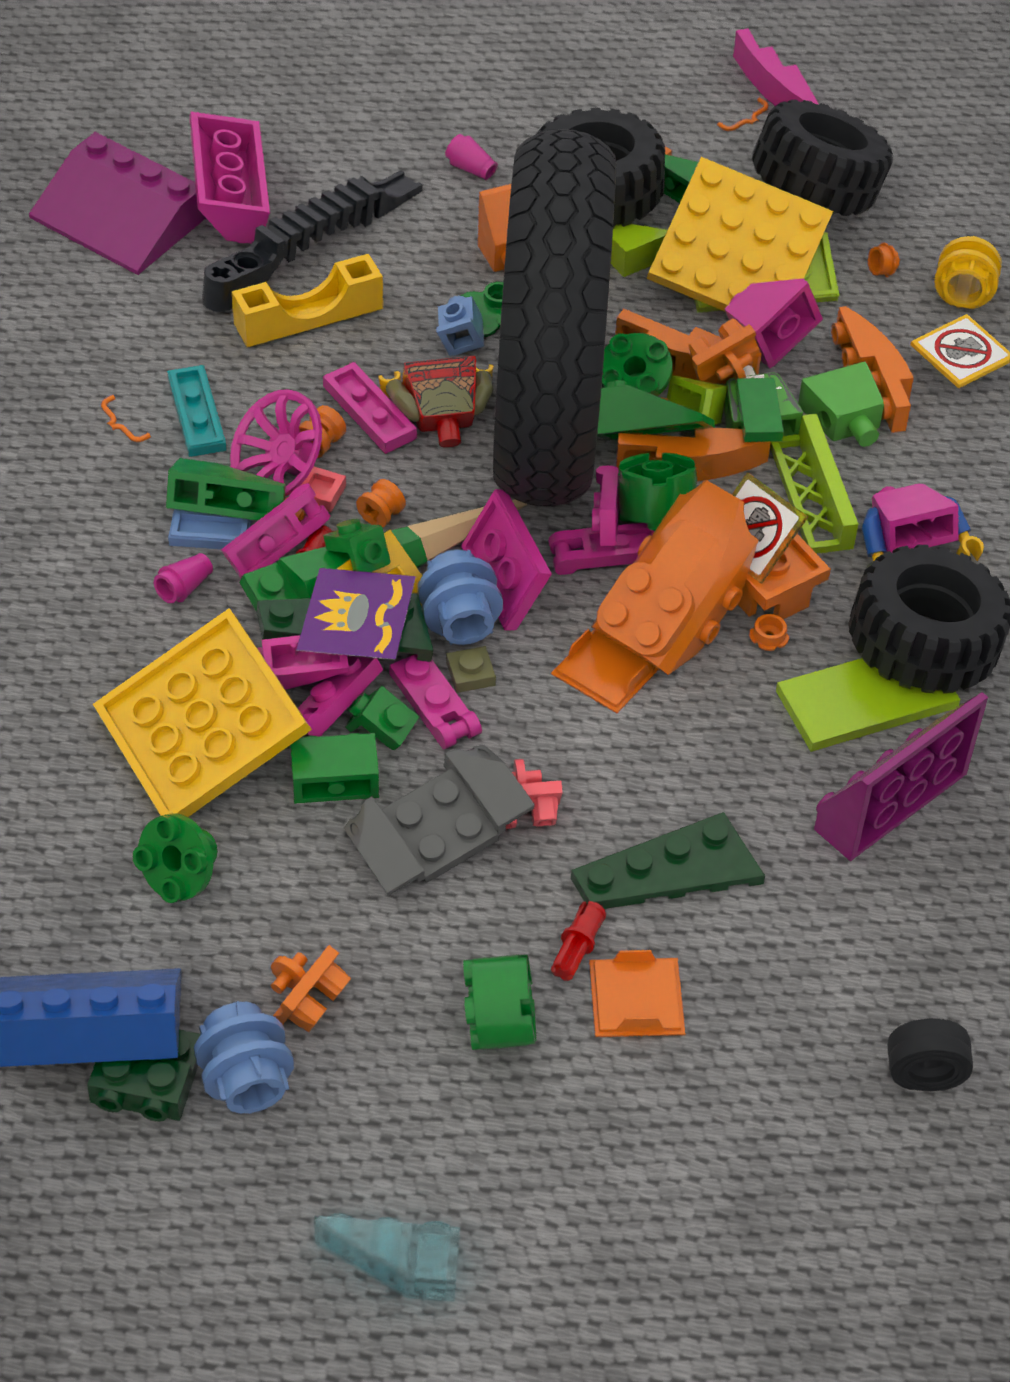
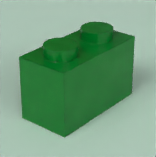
(335, 768)

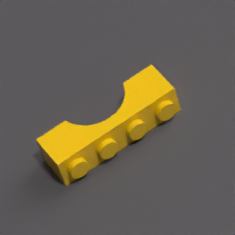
(347, 292)

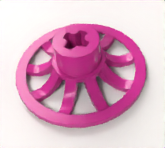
(287, 447)

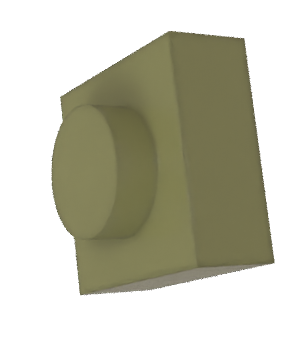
(470, 669)

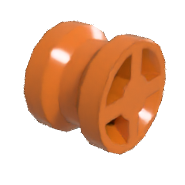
(381, 503)

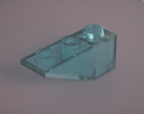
(406, 1257)

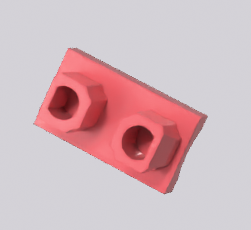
(543, 794)

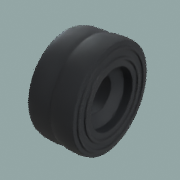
(930, 1055)

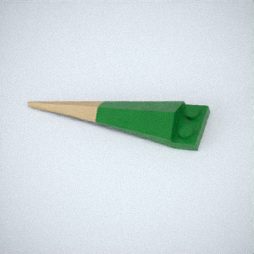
(296, 574)

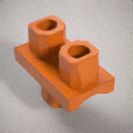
(726, 356)
(323, 975)

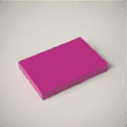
(506, 544)

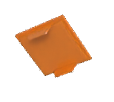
(604, 670)
(636, 995)

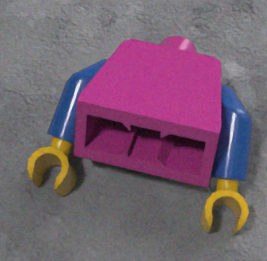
(913, 518)

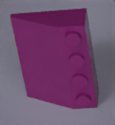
(118, 203)
(901, 781)

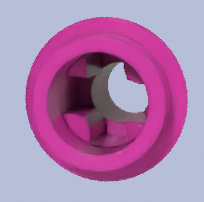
(470, 157)
(181, 578)

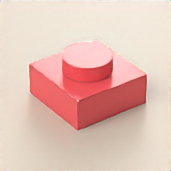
(327, 486)

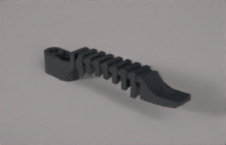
(338, 208)

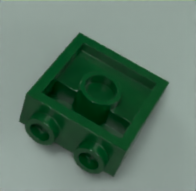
(147, 1086)

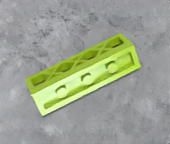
(827, 482)

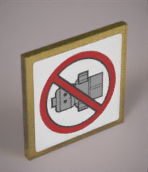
(770, 521)

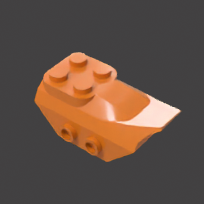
(681, 580)

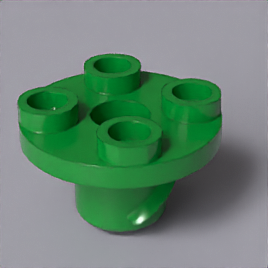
(639, 361)
(175, 857)

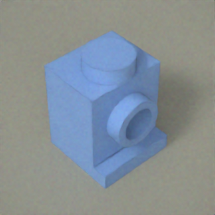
(457, 316)

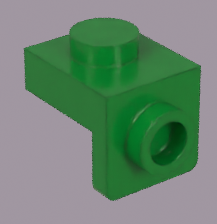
(363, 543)
(382, 715)

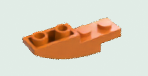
(676, 341)
(864, 342)
(714, 450)

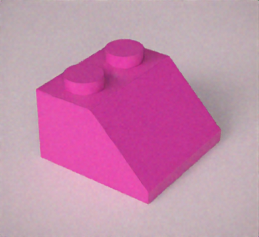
(778, 313)

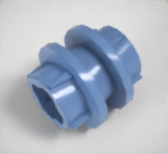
(460, 597)
(243, 1057)

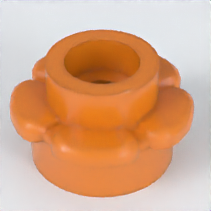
(883, 260)
(771, 625)

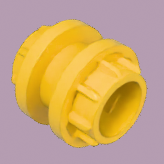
(968, 272)

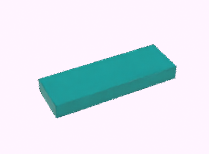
(196, 410)

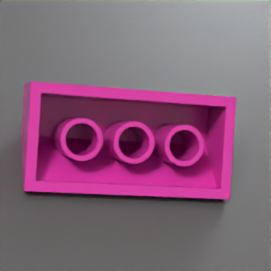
(230, 174)

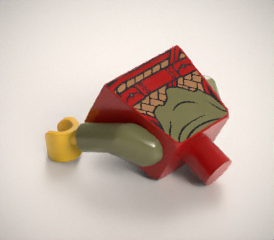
(441, 394)

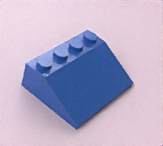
(89, 1017)

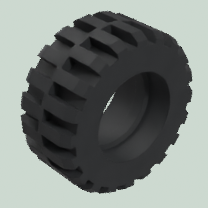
(637, 153)
(822, 156)
(920, 650)

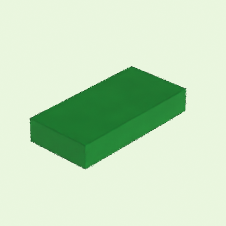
(759, 409)

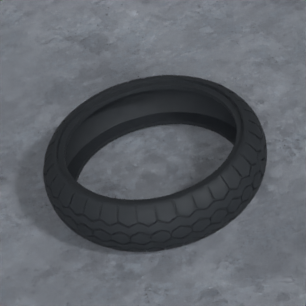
(553, 317)

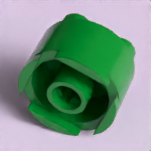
(652, 486)
(500, 1002)

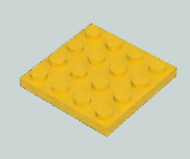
(735, 235)
(201, 717)

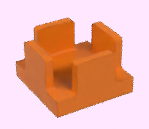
(789, 582)

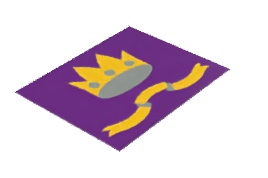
(356, 613)

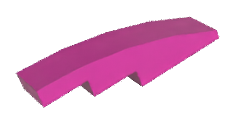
(767, 72)
(300, 667)

